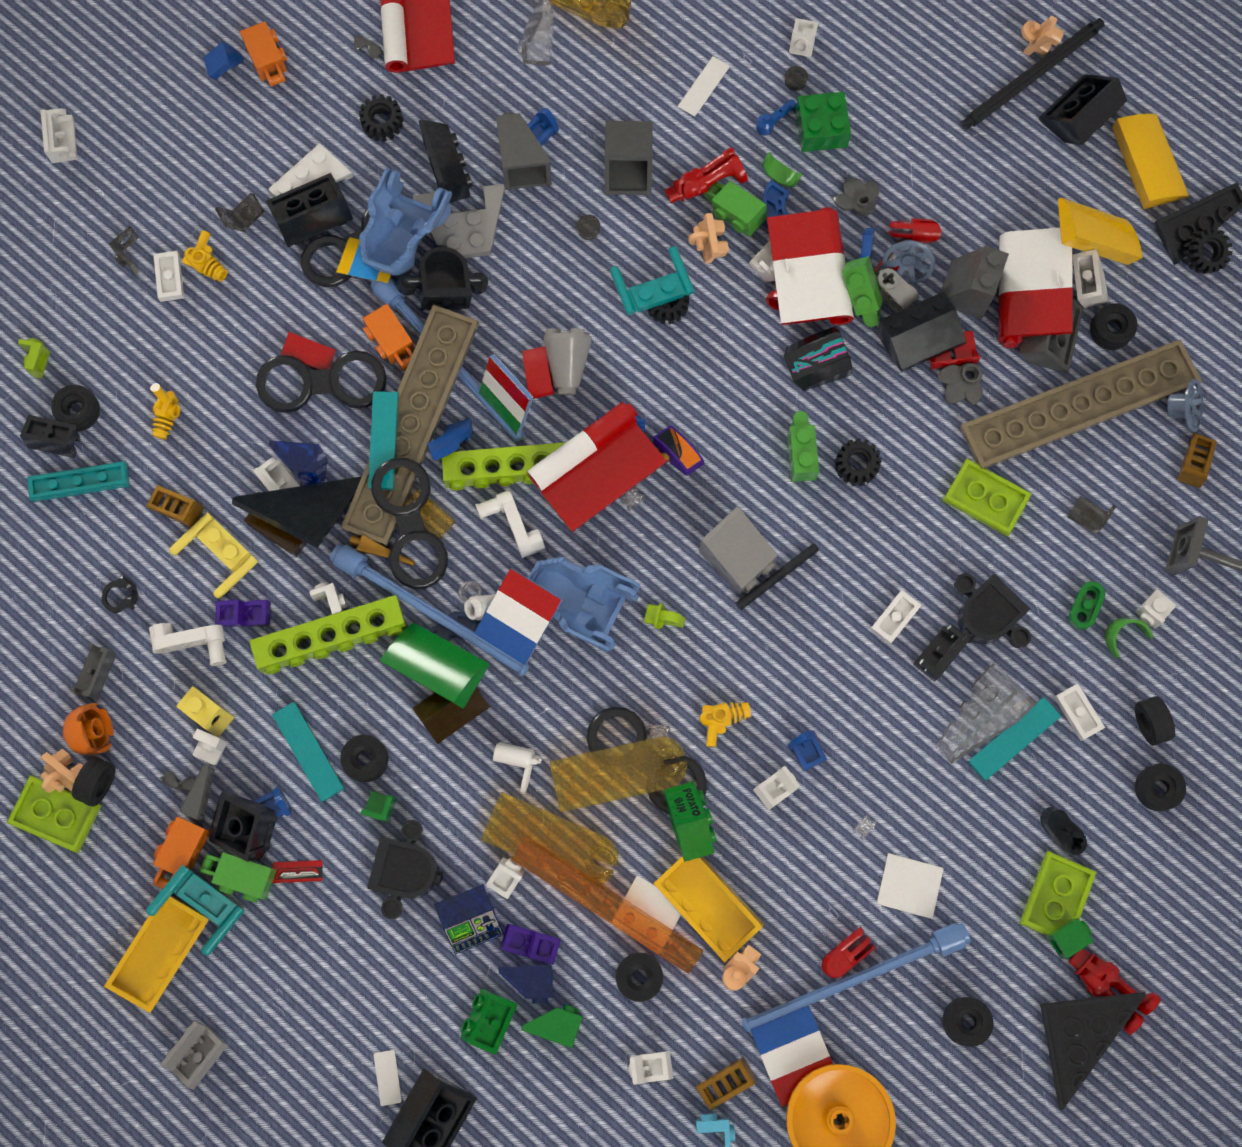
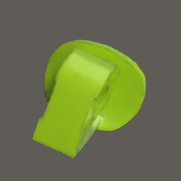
(659, 616)

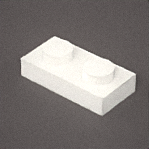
(168, 276)
(895, 617)
(1079, 712)

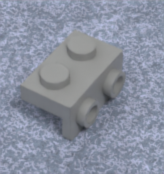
(194, 1054)

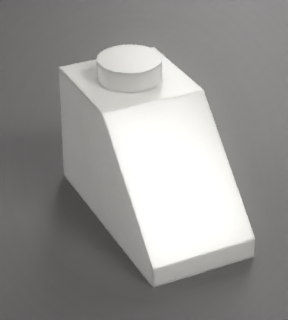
(1090, 279)

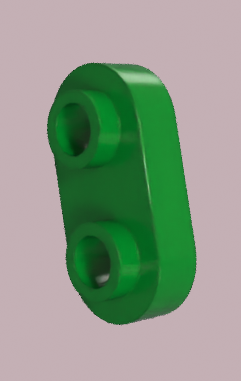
(1087, 607)

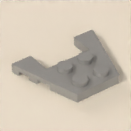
(470, 231)

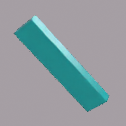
(383, 435)
(78, 481)
(1013, 739)
(308, 752)

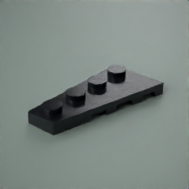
(1198, 216)

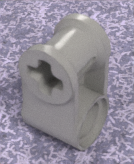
(897, 291)

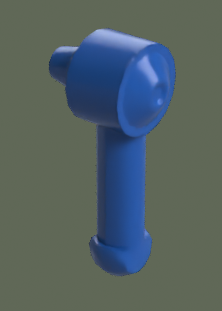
(766, 122)

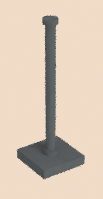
(1188, 548)

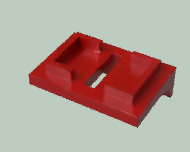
(963, 354)

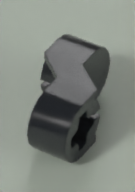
(1063, 831)

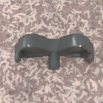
(373, 49)
(170, 780)

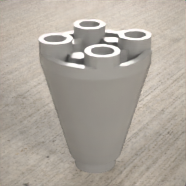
(567, 357)

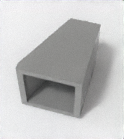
(738, 551)

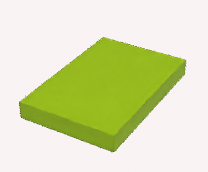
(987, 497)
(53, 815)
(1057, 894)

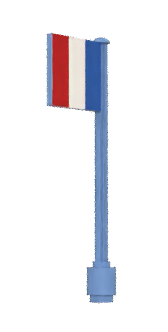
(509, 626)
(789, 1034)

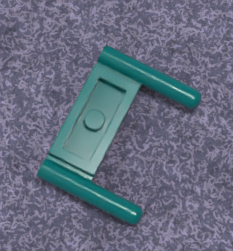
(655, 291)
(204, 899)

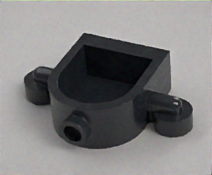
(443, 280)
(991, 612)
(403, 870)

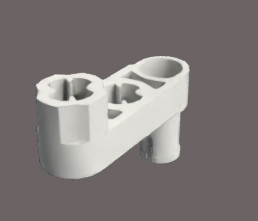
(527, 543)
(164, 640)

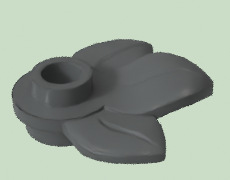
(858, 196)
(959, 385)

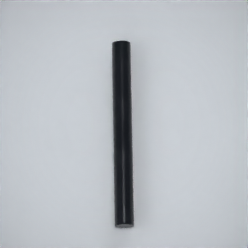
(777, 576)

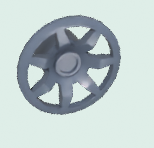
(909, 258)
(1185, 405)

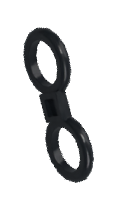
(328, 240)
(319, 381)
(409, 523)
(636, 721)

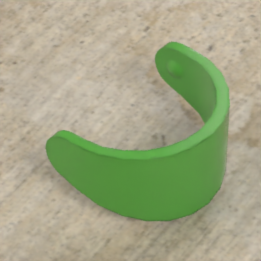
(780, 172)
(1115, 626)

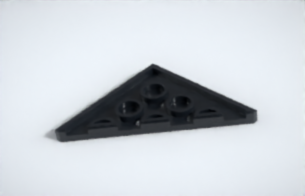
(302, 510)
(1080, 1034)

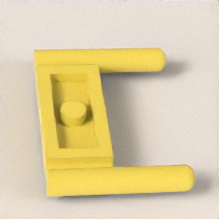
(223, 546)

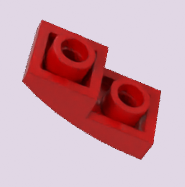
(308, 351)
(538, 372)

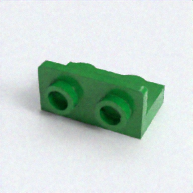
(488, 1021)

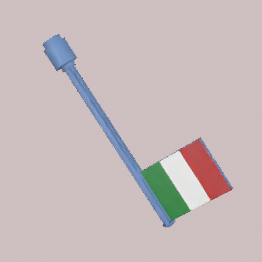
(499, 391)

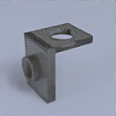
(242, 215)
(119, 248)
(1090, 515)

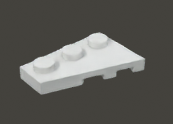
(312, 166)

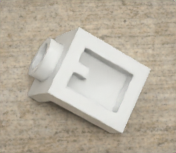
(803, 37)
(1155, 609)
(209, 747)

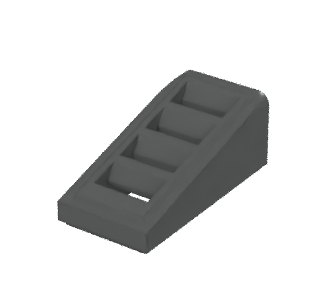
(198, 796)

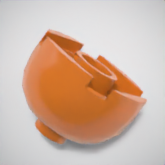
(88, 730)

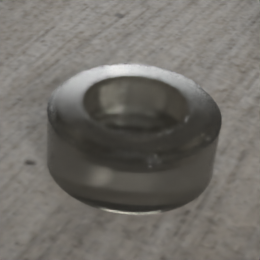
(796, 78)
(588, 227)

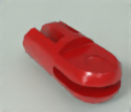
(920, 230)
(847, 954)

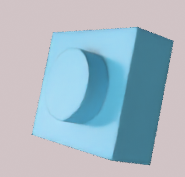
(710, 1123)

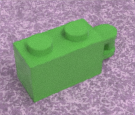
(737, 207)
(863, 289)
(802, 449)
(239, 875)

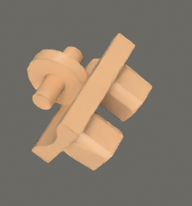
(1041, 36)
(706, 238)
(56, 774)
(740, 968)

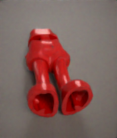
(699, 180)
(1101, 976)

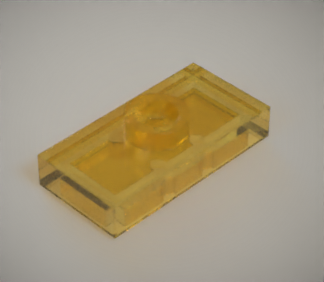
(433, 517)

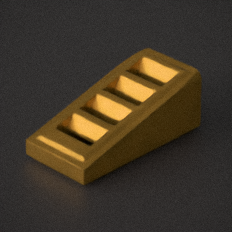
(1192, 474)
(189, 512)
(731, 1069)

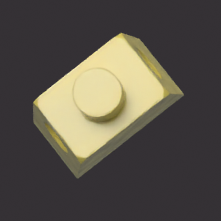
(204, 710)

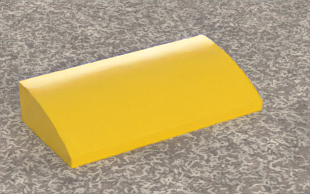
(1149, 160)
(1094, 229)
(709, 905)
(156, 953)

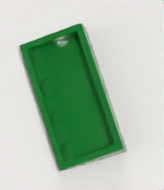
(435, 664)

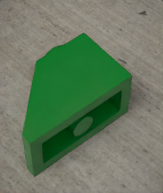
(556, 1025)

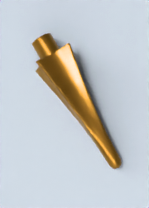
(369, 546)

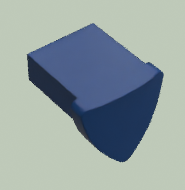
(222, 59)
(543, 125)
(807, 750)
(277, 801)

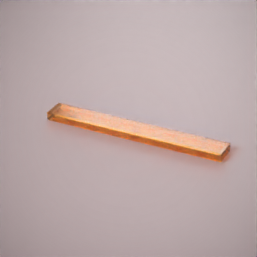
(607, 904)

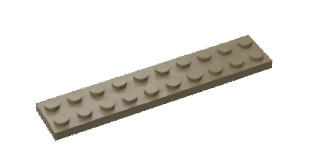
(421, 404)
(1079, 404)

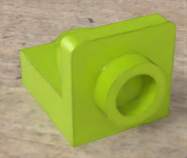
(37, 358)

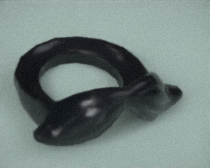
(128, 602)

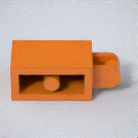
(264, 53)
(389, 336)
(180, 847)

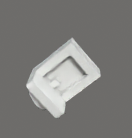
(336, 601)
(777, 788)
(505, 877)
(650, 1067)

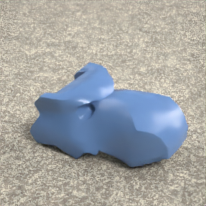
(398, 225)
(589, 596)

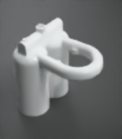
(518, 757)

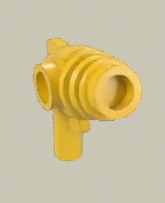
(202, 260)
(166, 410)
(720, 716)

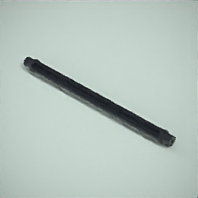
(1032, 74)

